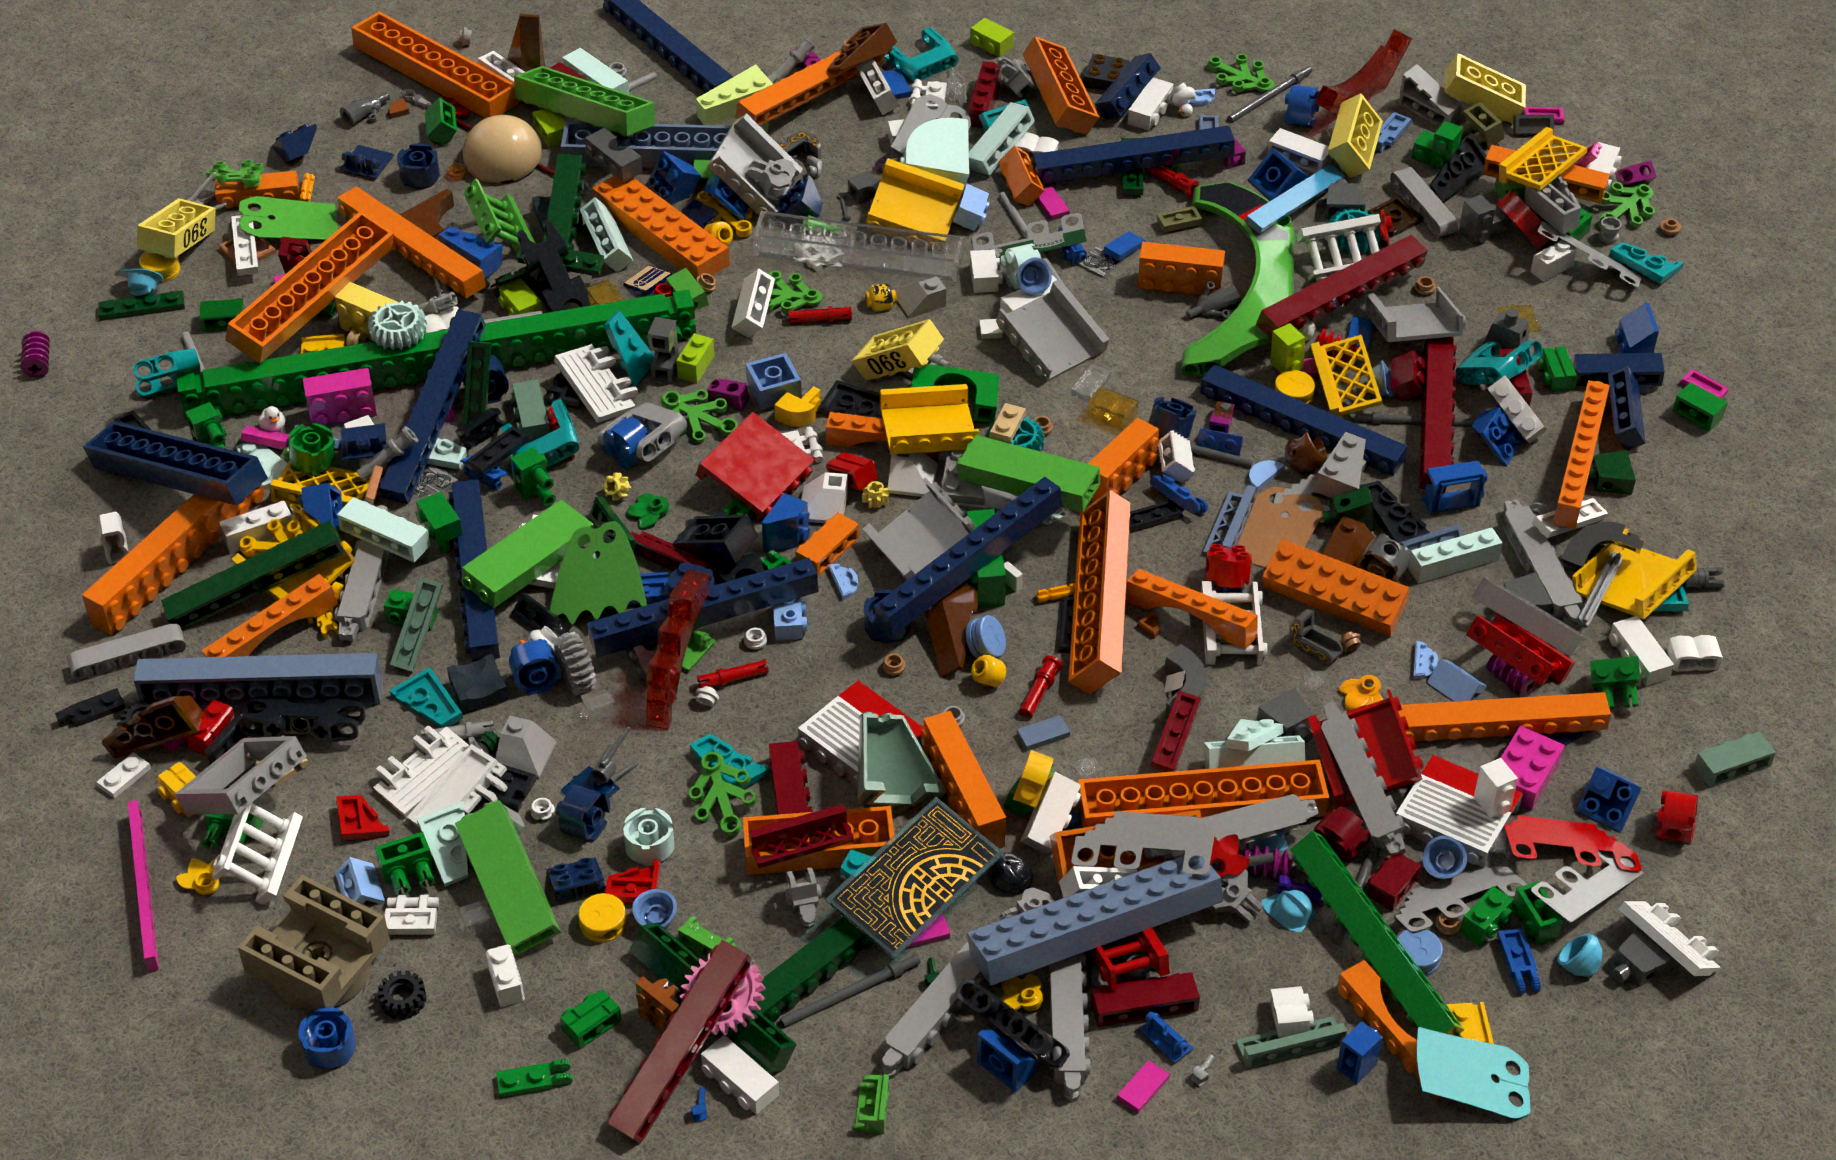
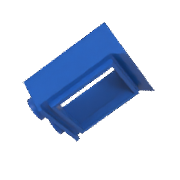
(1454, 475)

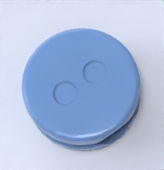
(985, 637)
(1423, 948)

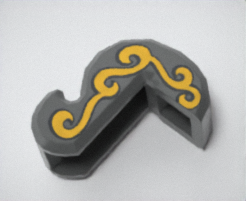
(801, 143)
(1313, 641)

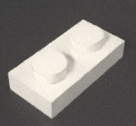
(123, 775)

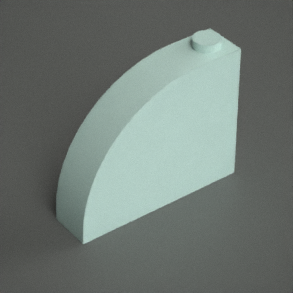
(940, 148)

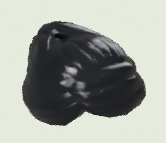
(1011, 873)

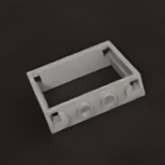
(206, 791)

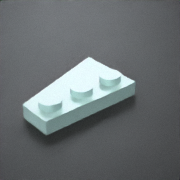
(447, 454)
(271, 462)
(1251, 734)
(445, 843)

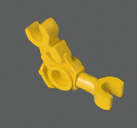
(326, 620)

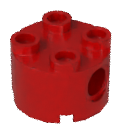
(1228, 566)
(1677, 816)

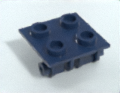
(365, 161)
(363, 441)
(576, 874)

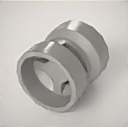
(1609, 230)

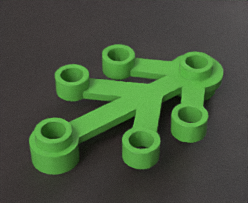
(1261, 83)
(226, 174)
(1640, 193)
(805, 297)
(698, 413)
(720, 790)

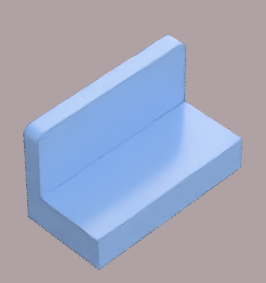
(1455, 682)
(359, 881)

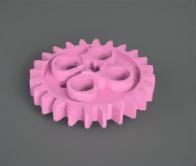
(742, 1001)

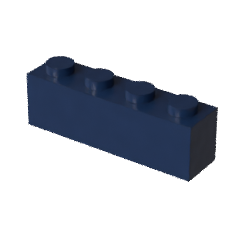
(1127, 86)
(1646, 367)
(1626, 408)

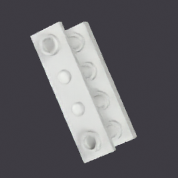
(1330, 232)
(1214, 648)
(280, 847)

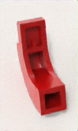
(1523, 218)

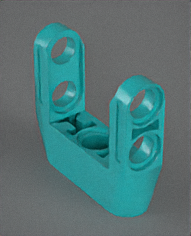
(922, 66)
(182, 362)
(1489, 368)
(558, 443)

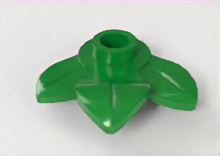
(648, 509)

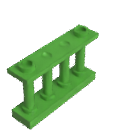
(486, 216)

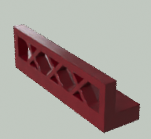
(290, 252)
(668, 556)
(1175, 732)
(797, 831)

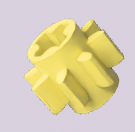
(616, 486)
(875, 494)

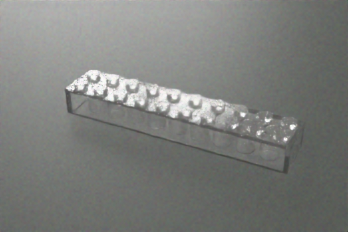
(857, 246)

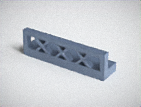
(1236, 525)

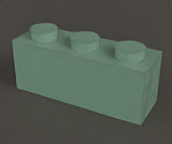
(529, 409)
(1734, 759)

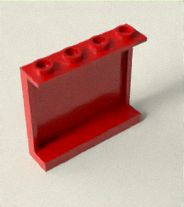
(757, 465)
(1387, 744)

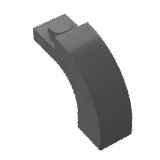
(1596, 535)
(1195, 676)

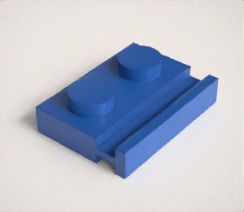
(655, 587)

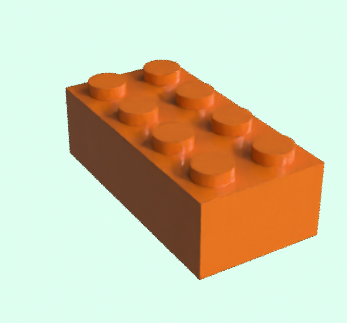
(1179, 268)
(1126, 457)

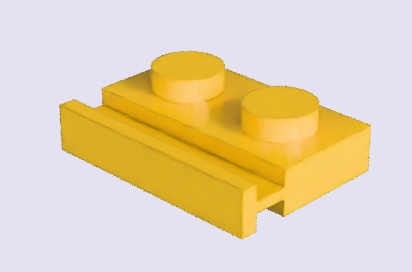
(324, 342)
(1473, 1020)

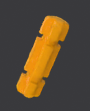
(307, 187)
(1055, 593)

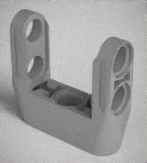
(659, 423)

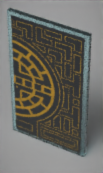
(914, 877)

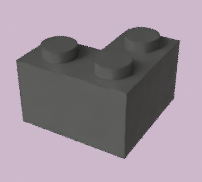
(1481, 220)

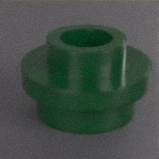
(490, 740)

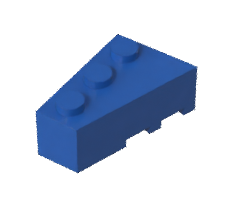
(474, 249)

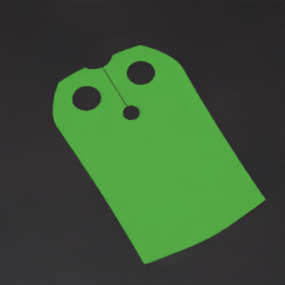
(291, 219)

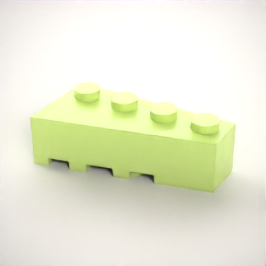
(721, 101)

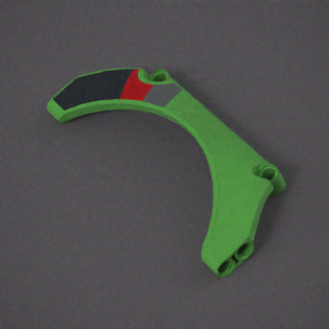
(1270, 283)

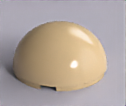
(501, 149)

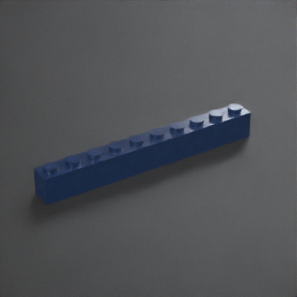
(668, 43)
(1134, 154)
(432, 406)
(1299, 417)
(968, 556)
(723, 602)
(480, 615)

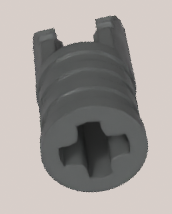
(1700, 579)

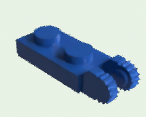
(1179, 494)
(1519, 959)

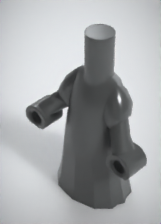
(361, 108)
(1209, 304)

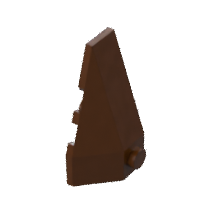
(527, 43)
(864, 45)
(1348, 541)
(948, 625)
(155, 725)

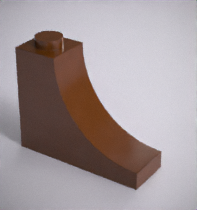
(429, 212)

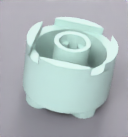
(1014, 258)
(648, 836)

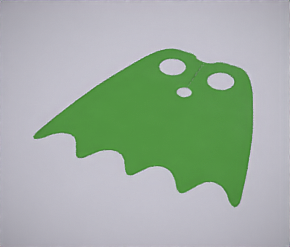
(599, 582)

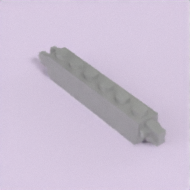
(1540, 557)
(361, 588)
(1362, 781)
(1252, 821)
(930, 1014)
(1069, 1022)

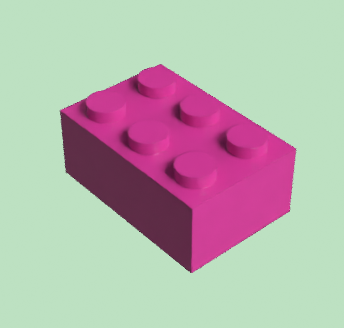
(339, 396)
(1533, 761)

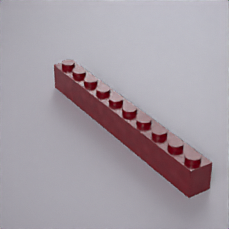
(1344, 286)
(1437, 407)

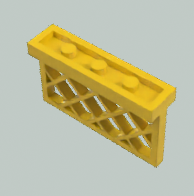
(1531, 153)
(1330, 385)
(290, 492)

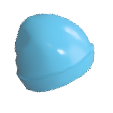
(1581, 955)

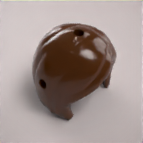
(1304, 454)

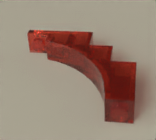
(1373, 74)
(673, 640)

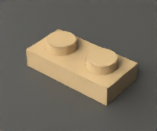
(1007, 423)

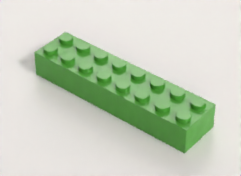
(585, 101)

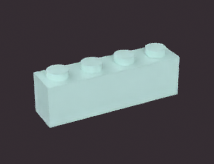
(594, 70)
(1000, 138)
(606, 234)
(383, 529)
(1455, 555)
(1273, 751)

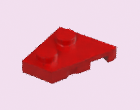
(358, 819)
(633, 882)

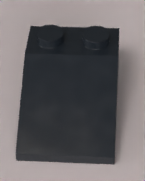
(718, 538)

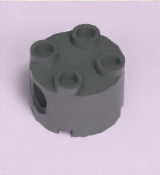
(1384, 558)

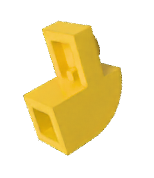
(796, 411)
(1033, 778)

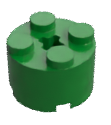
(311, 448)

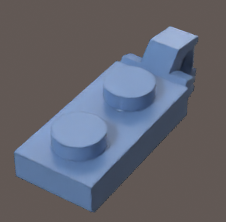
(1392, 130)

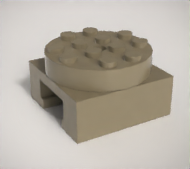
(318, 950)

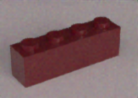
(984, 92)
(789, 778)
(1136, 999)

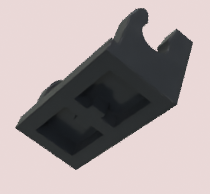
(480, 427)

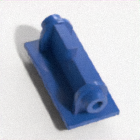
(1073, 252)
(1220, 441)
(490, 479)
(1165, 1037)

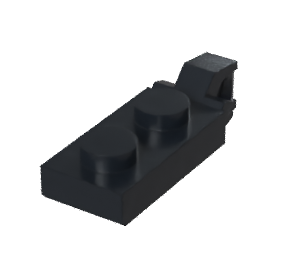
(537, 615)
(91, 709)
(227, 738)

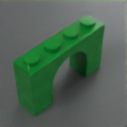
(981, 386)

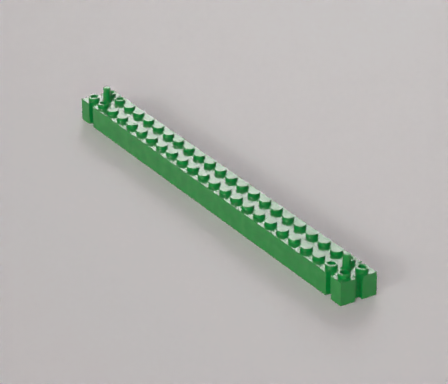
(514, 343)

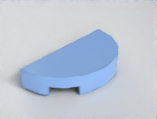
(1203, 97)
(1264, 472)
(844, 579)
(1424, 661)

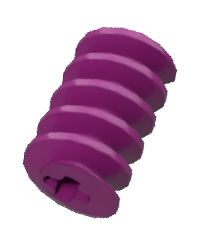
(35, 354)
(1512, 677)
(1282, 864)

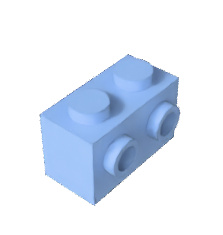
(971, 208)
(789, 620)

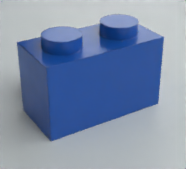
(1359, 1052)

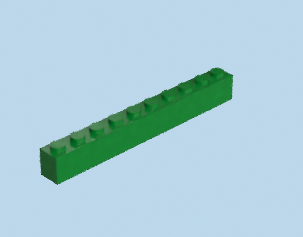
(1374, 936)

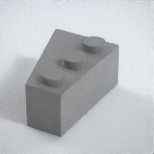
(1427, 97)
(1555, 205)
(1343, 467)
(957, 489)

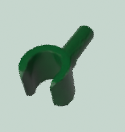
(929, 978)

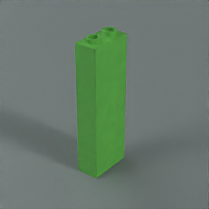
(1018, 468)
(524, 554)
(507, 877)

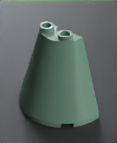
(893, 765)

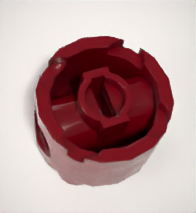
(1343, 833)

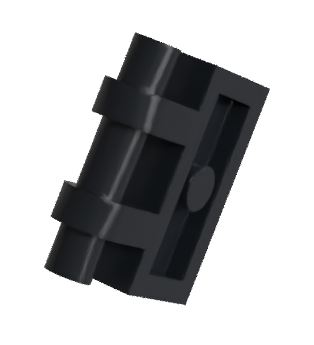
(567, 394)
(518, 784)

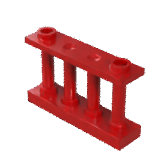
(1520, 649)
(1147, 942)

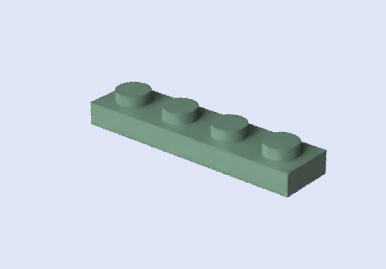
(416, 624)

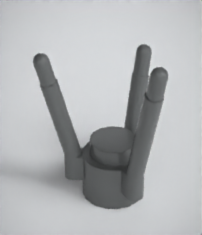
(605, 769)

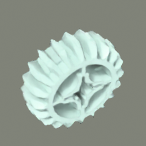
(397, 325)

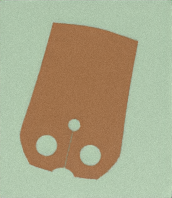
(1267, 527)

